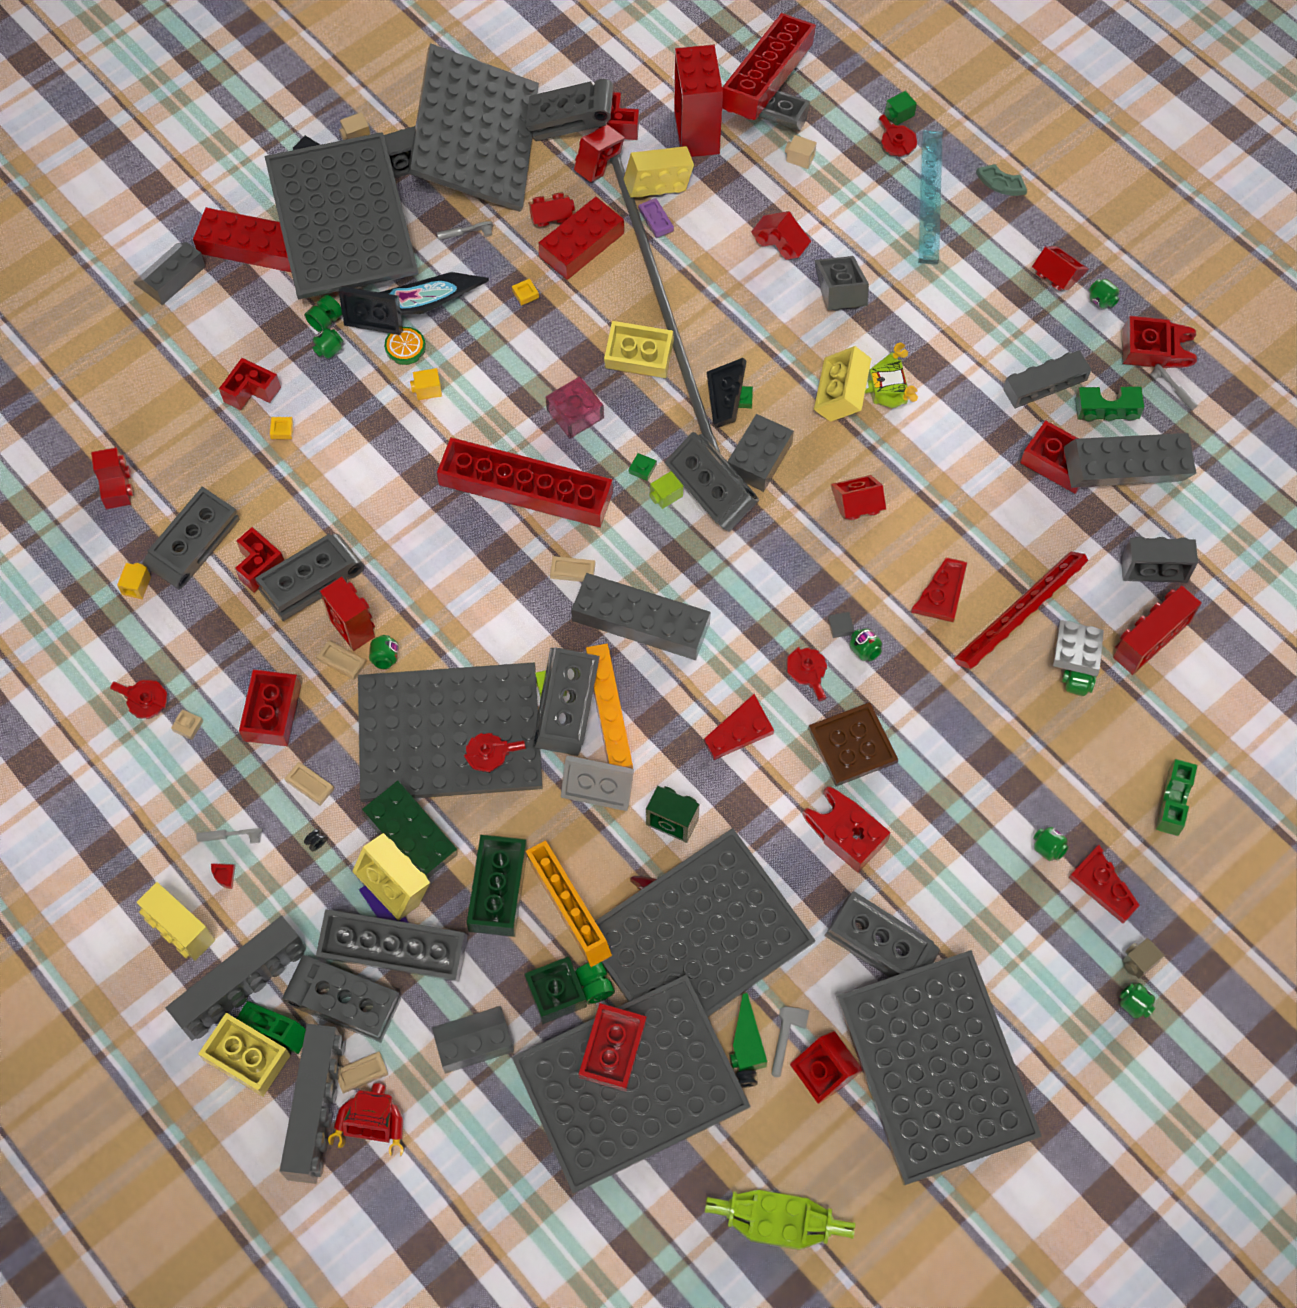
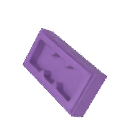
(656, 217)

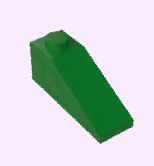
(274, 1026)
(747, 1046)

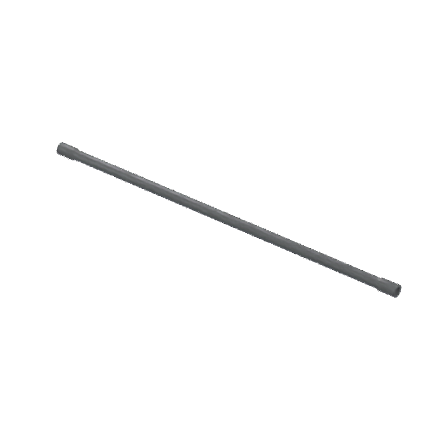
(664, 304)

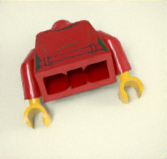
(370, 1117)

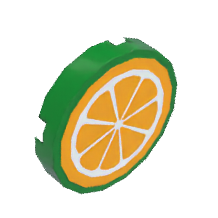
(405, 347)

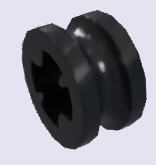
(315, 840)
(746, 1078)

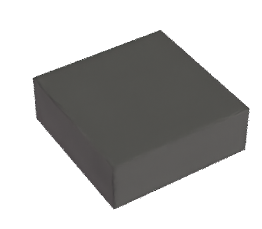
(841, 625)

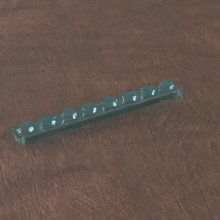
(930, 197)

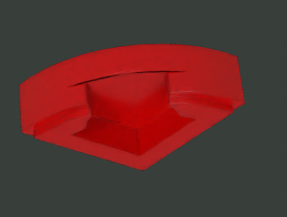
(224, 874)

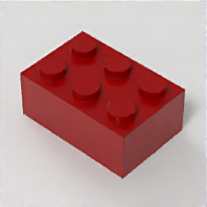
(1047, 455)
(348, 613)
(270, 707)
(612, 1047)

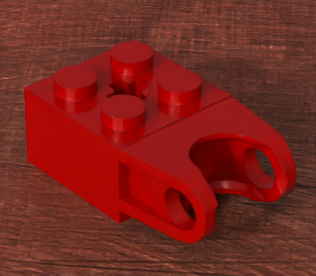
(1156, 342)
(842, 824)

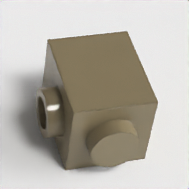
(1142, 958)

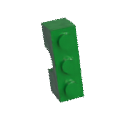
(1092, 406)
(1176, 792)

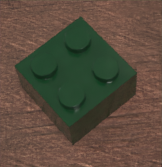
(672, 813)
(555, 990)

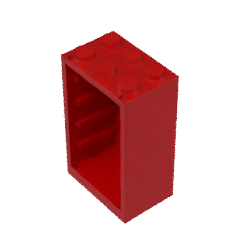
(698, 99)

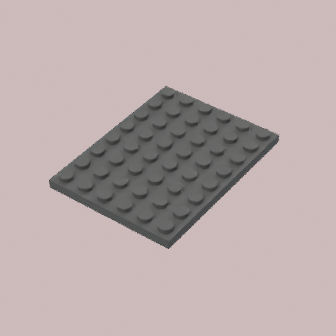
(473, 128)
(340, 215)
(421, 721)
(704, 920)
(938, 1067)
(674, 1090)

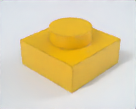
(525, 291)
(281, 428)

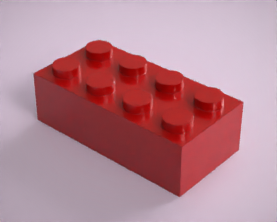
(581, 238)
(1156, 629)

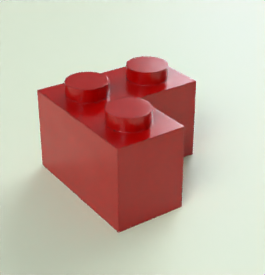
(623, 120)
(596, 150)
(783, 232)
(248, 380)
(112, 477)
(259, 557)

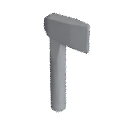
(788, 1016)

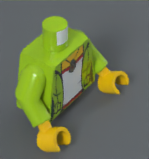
(888, 381)

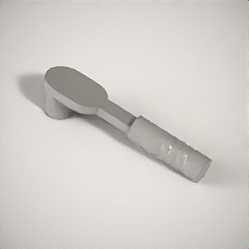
(486, 227)
(1160, 372)
(253, 834)

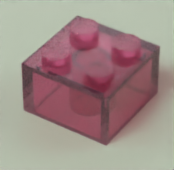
(574, 407)

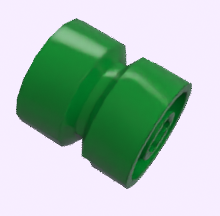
(321, 315)
(595, 985)

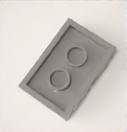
(1078, 648)
(597, 783)

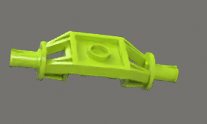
(779, 1219)

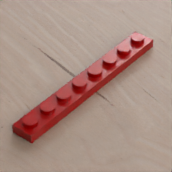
(1020, 610)

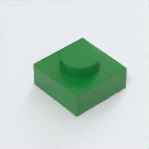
(746, 397)
(642, 466)

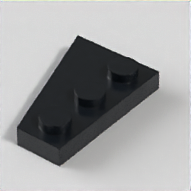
(725, 391)

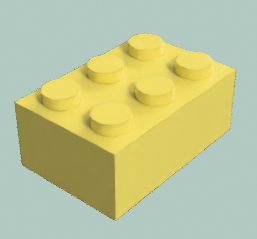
(658, 171)
(639, 349)
(842, 384)
(391, 876)
(174, 922)
(244, 1054)

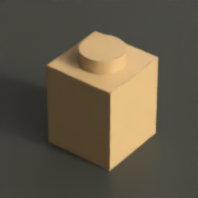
(354, 127)
(800, 151)

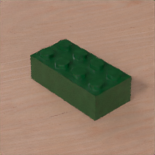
(410, 829)
(497, 885)

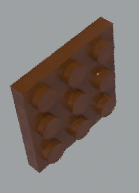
(853, 744)

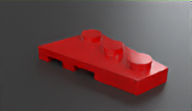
(943, 592)
(739, 729)
(1102, 883)

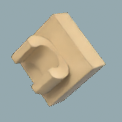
(187, 724)

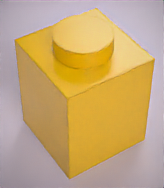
(426, 384)
(134, 580)

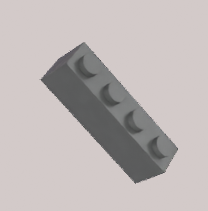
(1046, 379)

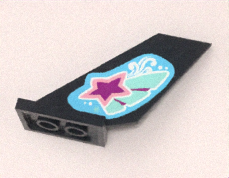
(384, 309)

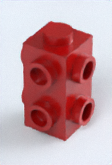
(551, 209)

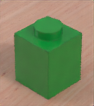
(900, 108)

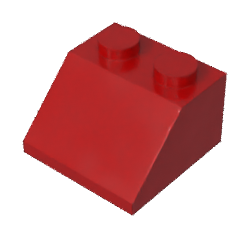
(1059, 268)
(859, 497)
(826, 1066)

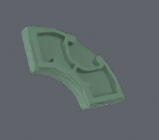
(1000, 181)

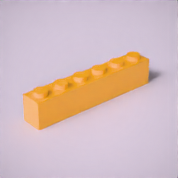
(610, 710)
(568, 903)

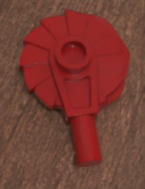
(897, 139)
(808, 668)
(144, 698)
(488, 752)

